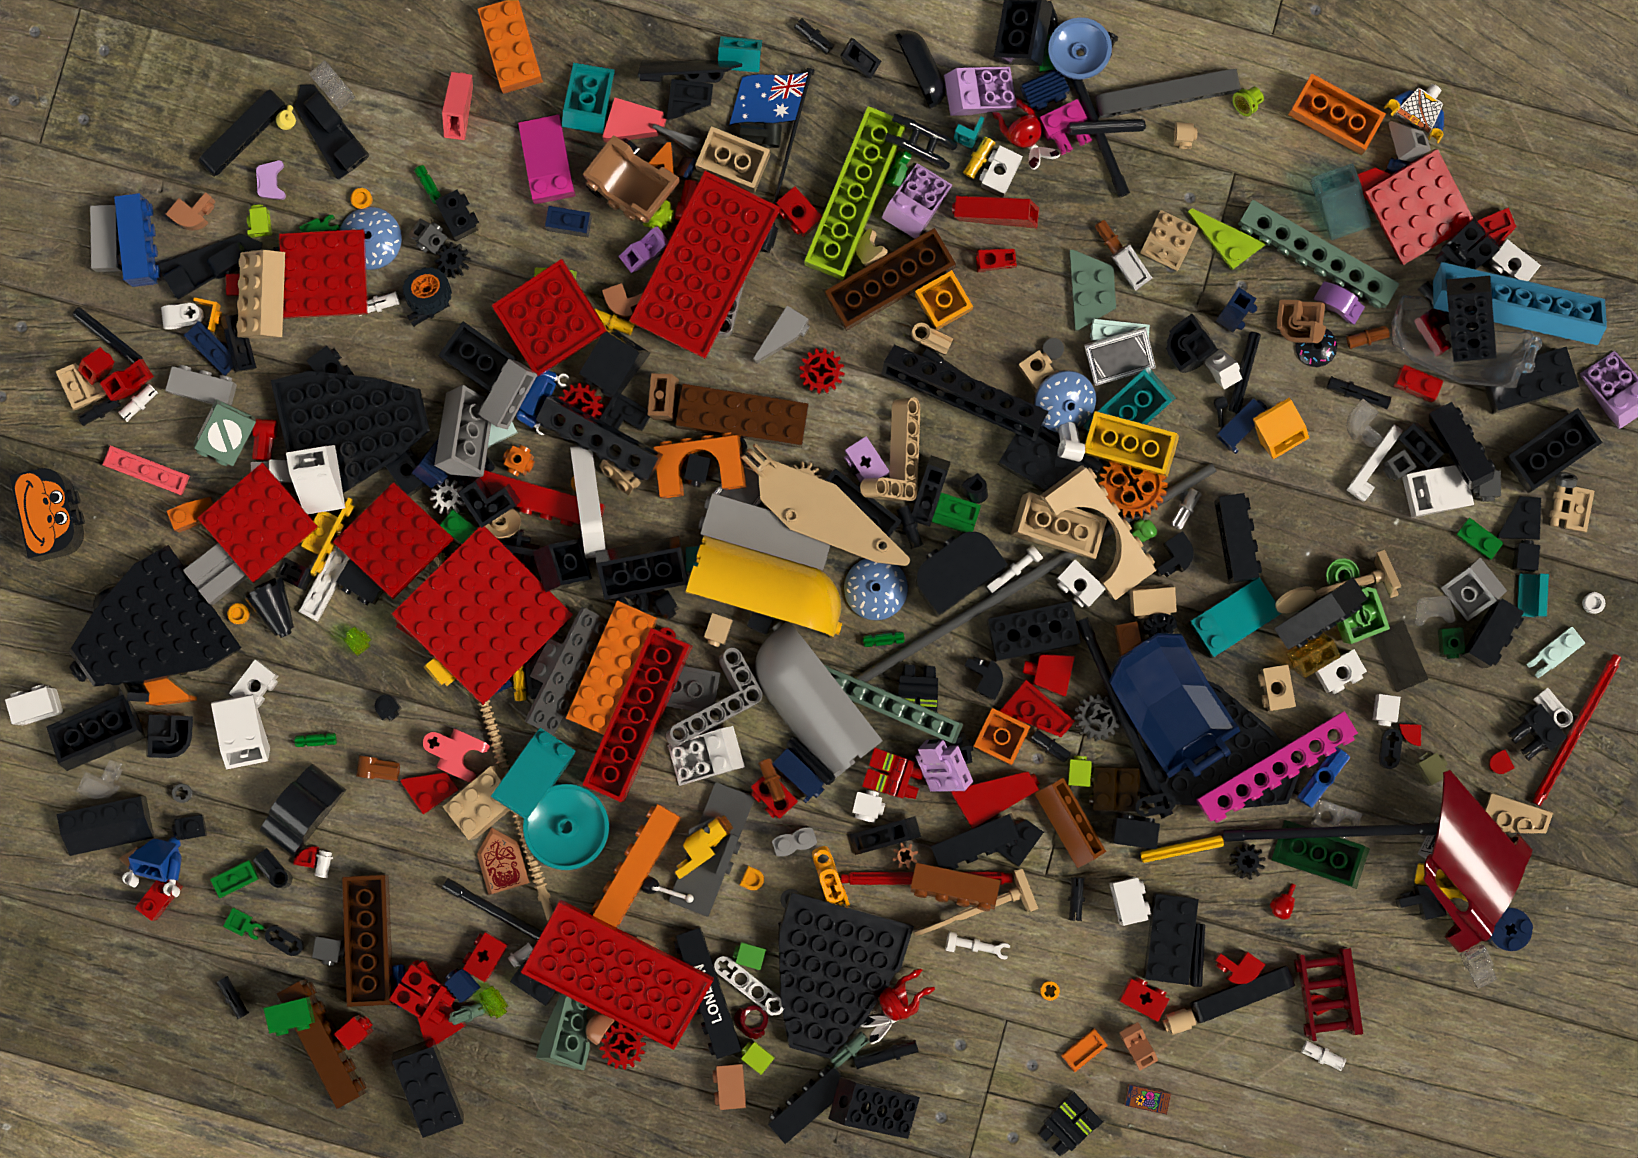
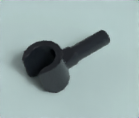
(1219, 404)

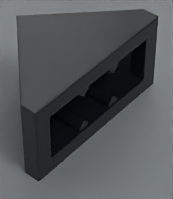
(294, 574)

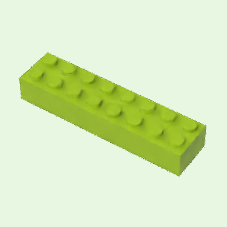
(854, 195)

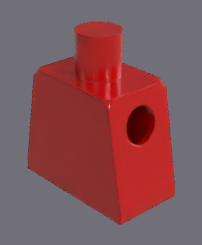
(1051, 673)

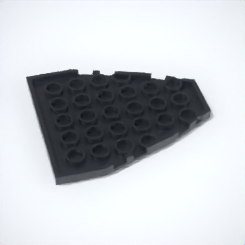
(360, 415)
(152, 627)
(1246, 747)
(833, 969)

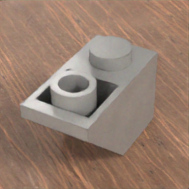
(1408, 141)

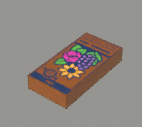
(1147, 1099)

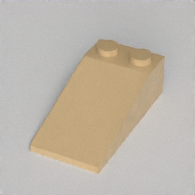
(1068, 531)

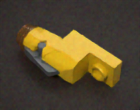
(701, 840)

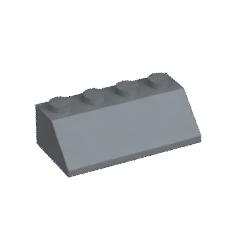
(463, 434)

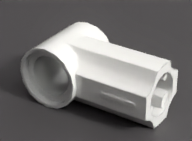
(1070, 444)
(1553, 707)

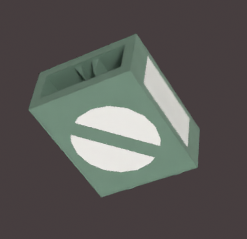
(224, 433)

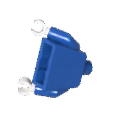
(534, 400)
(156, 861)

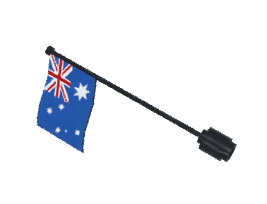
(772, 100)

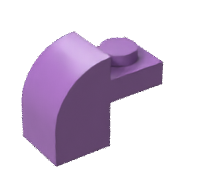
(644, 251)
(1340, 301)

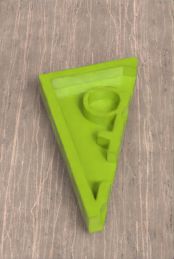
(1229, 242)

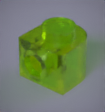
(357, 640)

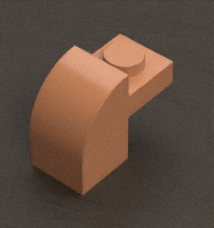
(189, 217)
(618, 302)
(1138, 1046)

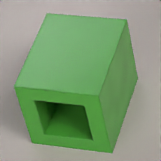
(749, 955)

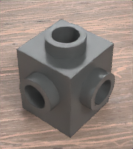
(428, 236)

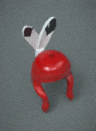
(1025, 134)
(895, 1007)

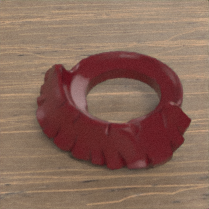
(740, 1017)

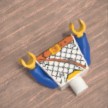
(1420, 110)

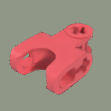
(453, 750)

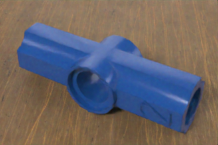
(1315, 788)

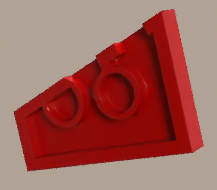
(1037, 709)

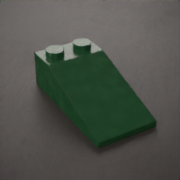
(1323, 857)

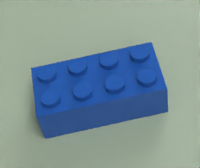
(136, 240)

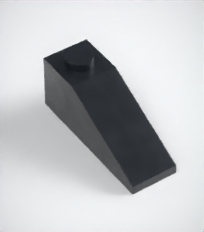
(930, 490)
(885, 835)

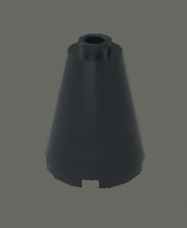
(272, 606)

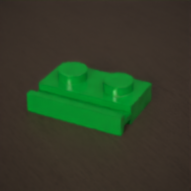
(956, 513)

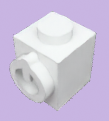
(868, 806)

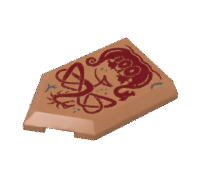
(501, 862)

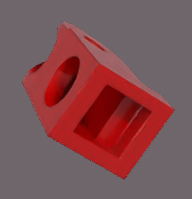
(995, 259)

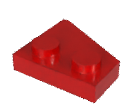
(1498, 225)
(429, 790)

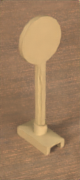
(1304, 596)
(1022, 892)

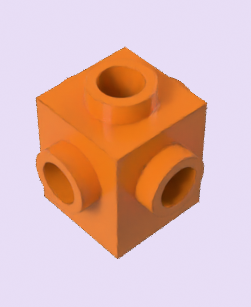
(524, 466)

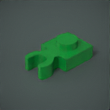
(897, 171)
(316, 226)
(240, 922)

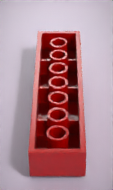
(637, 715)

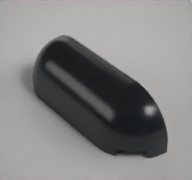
(922, 66)

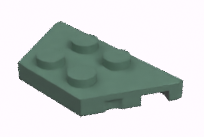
(1091, 288)

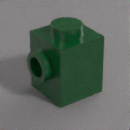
(1451, 642)

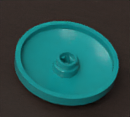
(567, 828)

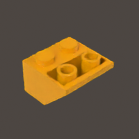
(1280, 428)

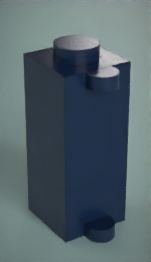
(1236, 310)
(1240, 425)
(799, 774)

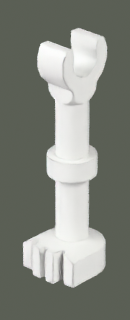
(1015, 569)
(953, 941)

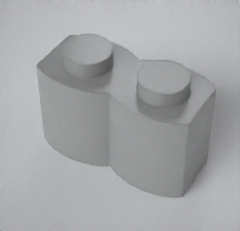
(788, 843)

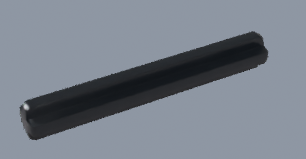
(1109, 126)
(106, 335)
(1245, 370)

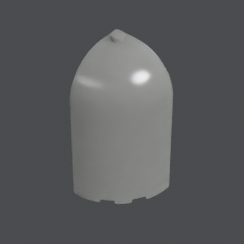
(812, 700)

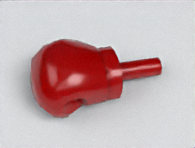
(1283, 905)

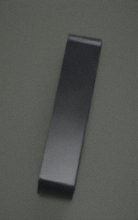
(242, 133)
(1242, 994)

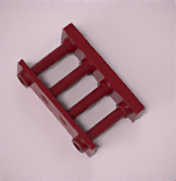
(1346, 981)

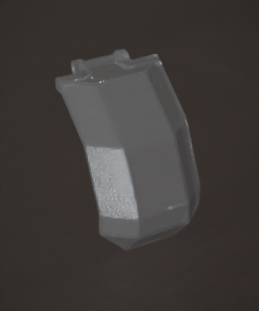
(1496, 372)

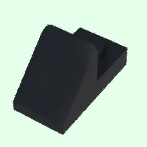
(860, 58)

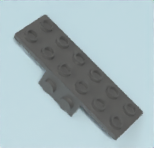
(562, 669)
(706, 879)

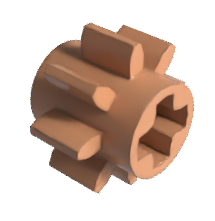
(910, 854)

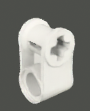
(178, 315)

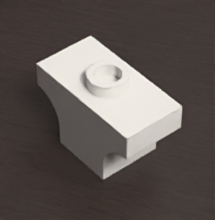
(1223, 368)

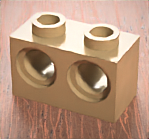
(1033, 377)

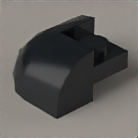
(1189, 344)
(168, 735)

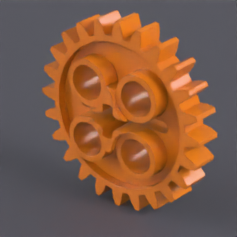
(1118, 492)

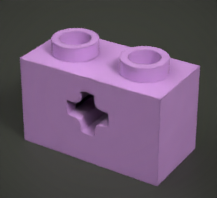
(865, 450)

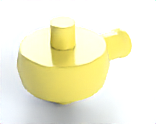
(286, 119)

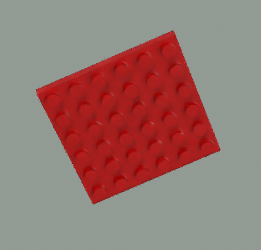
(482, 615)

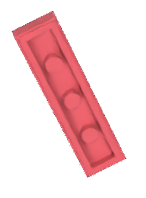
(146, 470)

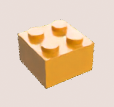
(943, 300)

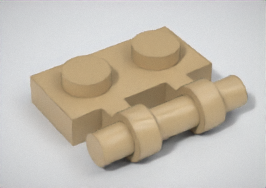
(1578, 509)

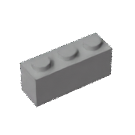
(104, 239)
(200, 385)
(507, 394)

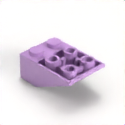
(979, 90)
(916, 201)
(1614, 388)

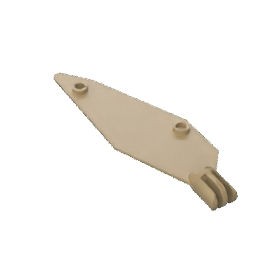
(821, 511)

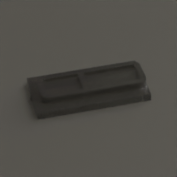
(1400, 657)

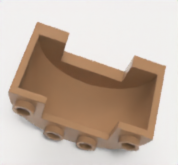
(629, 181)

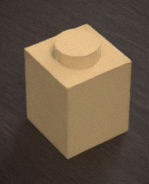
(718, 630)

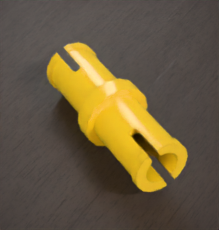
(979, 157)
(615, 322)

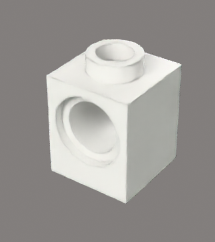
(1386, 709)

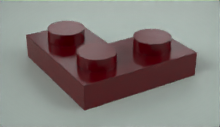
(1430, 327)

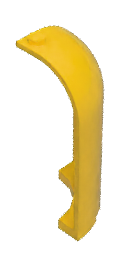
(766, 585)

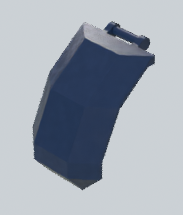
(1172, 704)

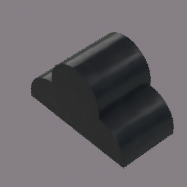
(301, 809)

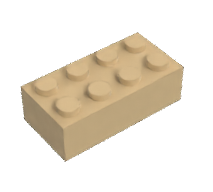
(261, 294)

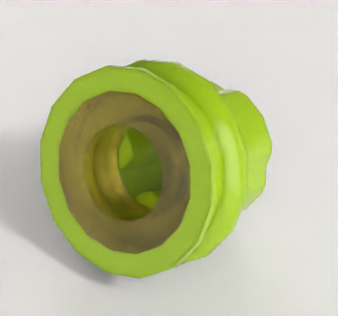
(1247, 101)

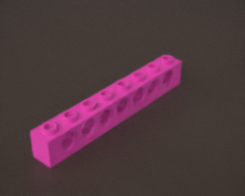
(1339, 723)

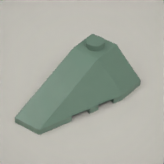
(565, 1035)

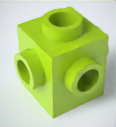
(662, 217)

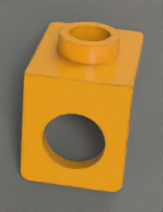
(215, 314)

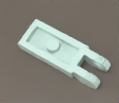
(1557, 651)

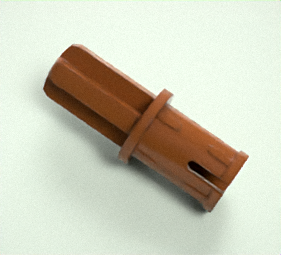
(1108, 236)
(1367, 337)
(772, 779)

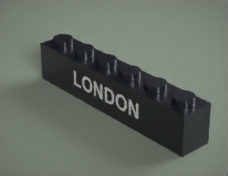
(713, 1006)

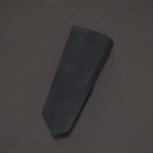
(656, 69)
(331, 135)
(203, 265)

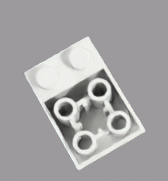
(316, 479)
(1436, 491)
(240, 731)
(706, 756)

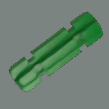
(427, 183)
(883, 639)
(315, 740)

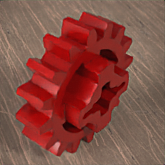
(811, 369)
(589, 405)
(610, 1047)

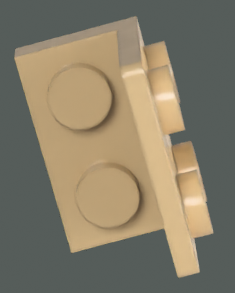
(1169, 240)

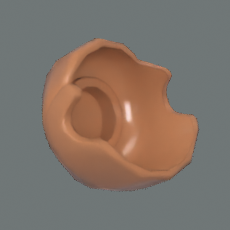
(597, 1027)

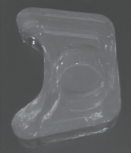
(1434, 607)

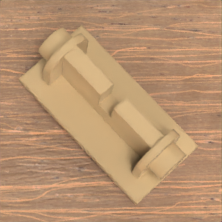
(624, 480)

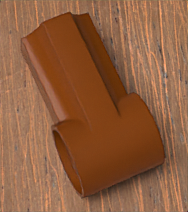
(373, 768)

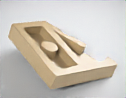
(77, 388)

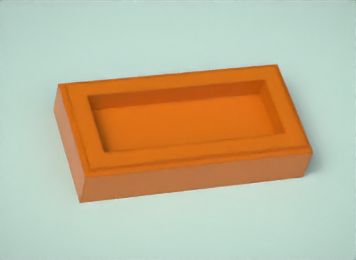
(1084, 1050)

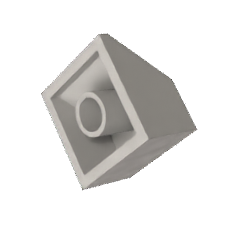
(1474, 589)

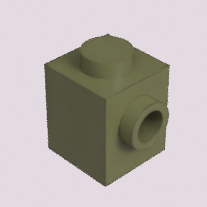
(1431, 767)

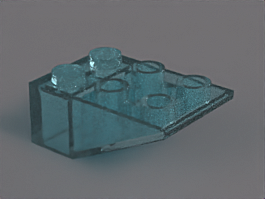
(1341, 201)

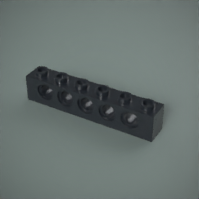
(549, 419)

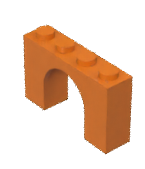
(725, 449)

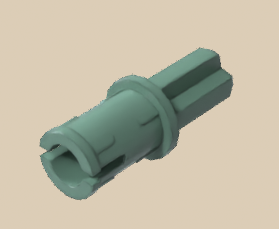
(466, 1013)
(849, 1049)

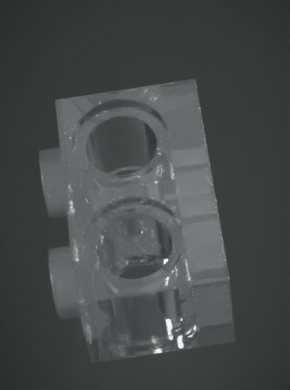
(332, 85)
(1337, 814)

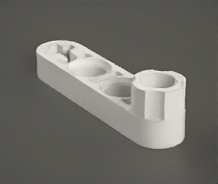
(1359, 486)
(749, 985)

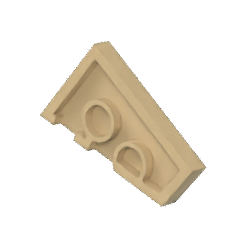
(1517, 816)

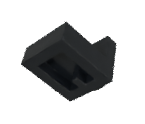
(189, 827)

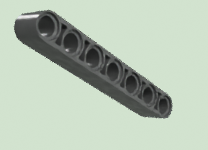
(1168, 93)

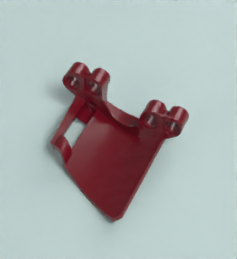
(1477, 861)

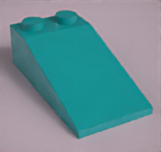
(1139, 400)
(1234, 618)
(533, 773)

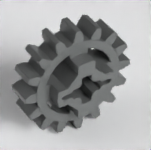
(1100, 726)

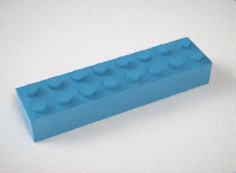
(1532, 305)

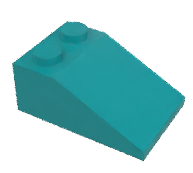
(588, 98)

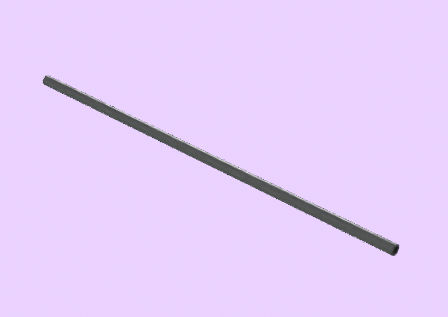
(1016, 586)

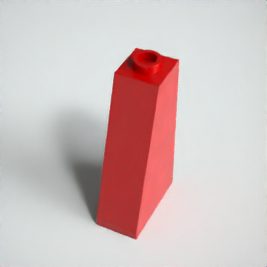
(996, 211)
(992, 797)
(445, 1028)

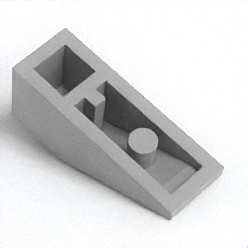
(785, 331)

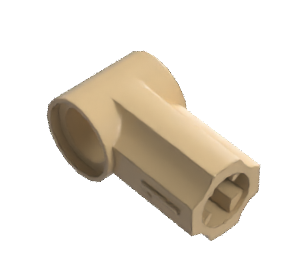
(934, 339)

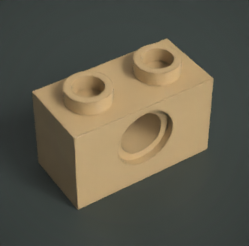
(1279, 675)

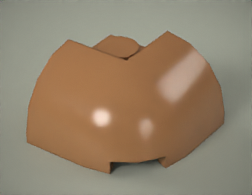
(1301, 321)

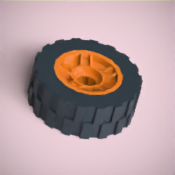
(427, 291)

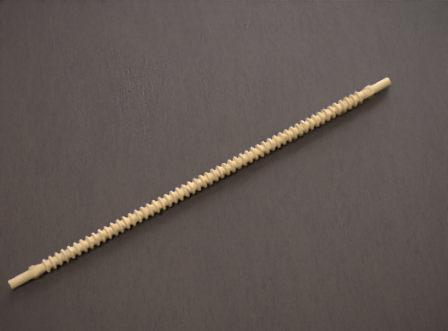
(543, 895)

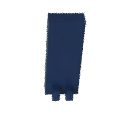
(210, 347)

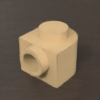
(1184, 135)

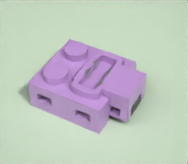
(943, 766)

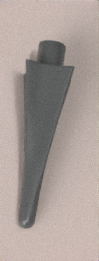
(687, 142)

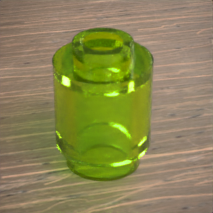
(493, 1002)

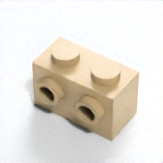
(1152, 600)

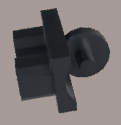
(519, 546)

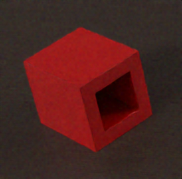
(96, 365)

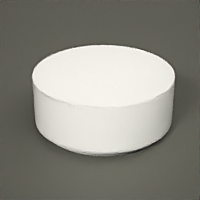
(1593, 603)

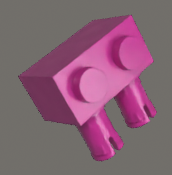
(1055, 125)

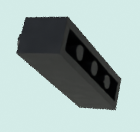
(1461, 445)
(976, 841)

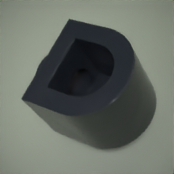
(975, 489)
(665, 605)
(387, 707)

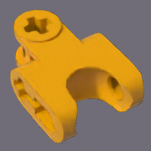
(829, 877)

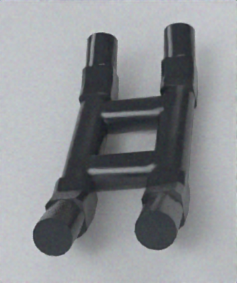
(911, 146)

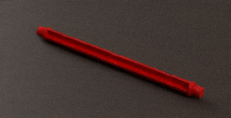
(1577, 729)
(905, 878)

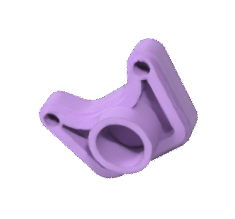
(267, 180)

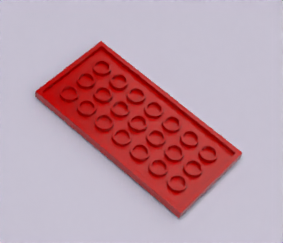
(705, 265)
(617, 974)

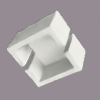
(33, 705)
(1129, 901)

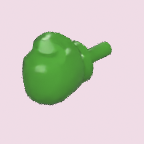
(1144, 529)

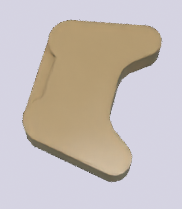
(867, 250)

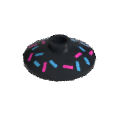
(1318, 357)

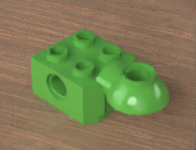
(1369, 619)

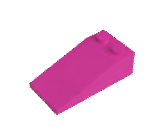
(546, 159)

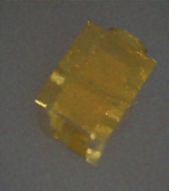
(1314, 655)

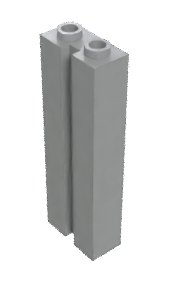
(759, 530)
(216, 573)

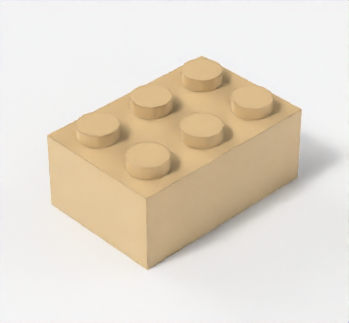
(733, 159)
(474, 807)

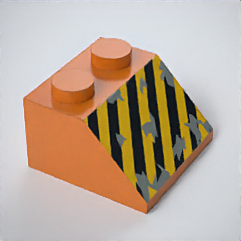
(168, 692)

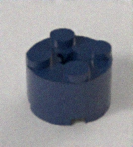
(1520, 934)

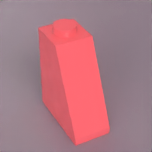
(457, 105)
(632, 121)

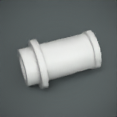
(323, 863)
(520, 955)

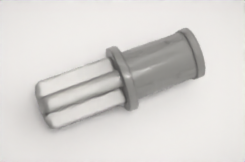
(1186, 508)

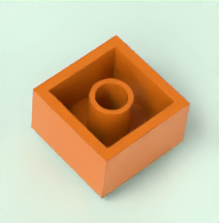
(1001, 736)

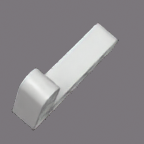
(588, 501)

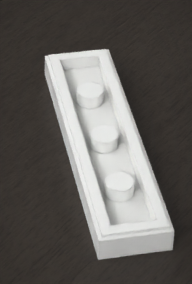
(324, 585)

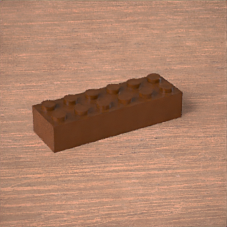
(890, 279)
(742, 415)
(367, 940)
(325, 1048)

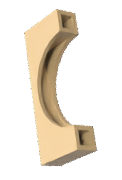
(1130, 561)

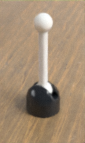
(652, 886)

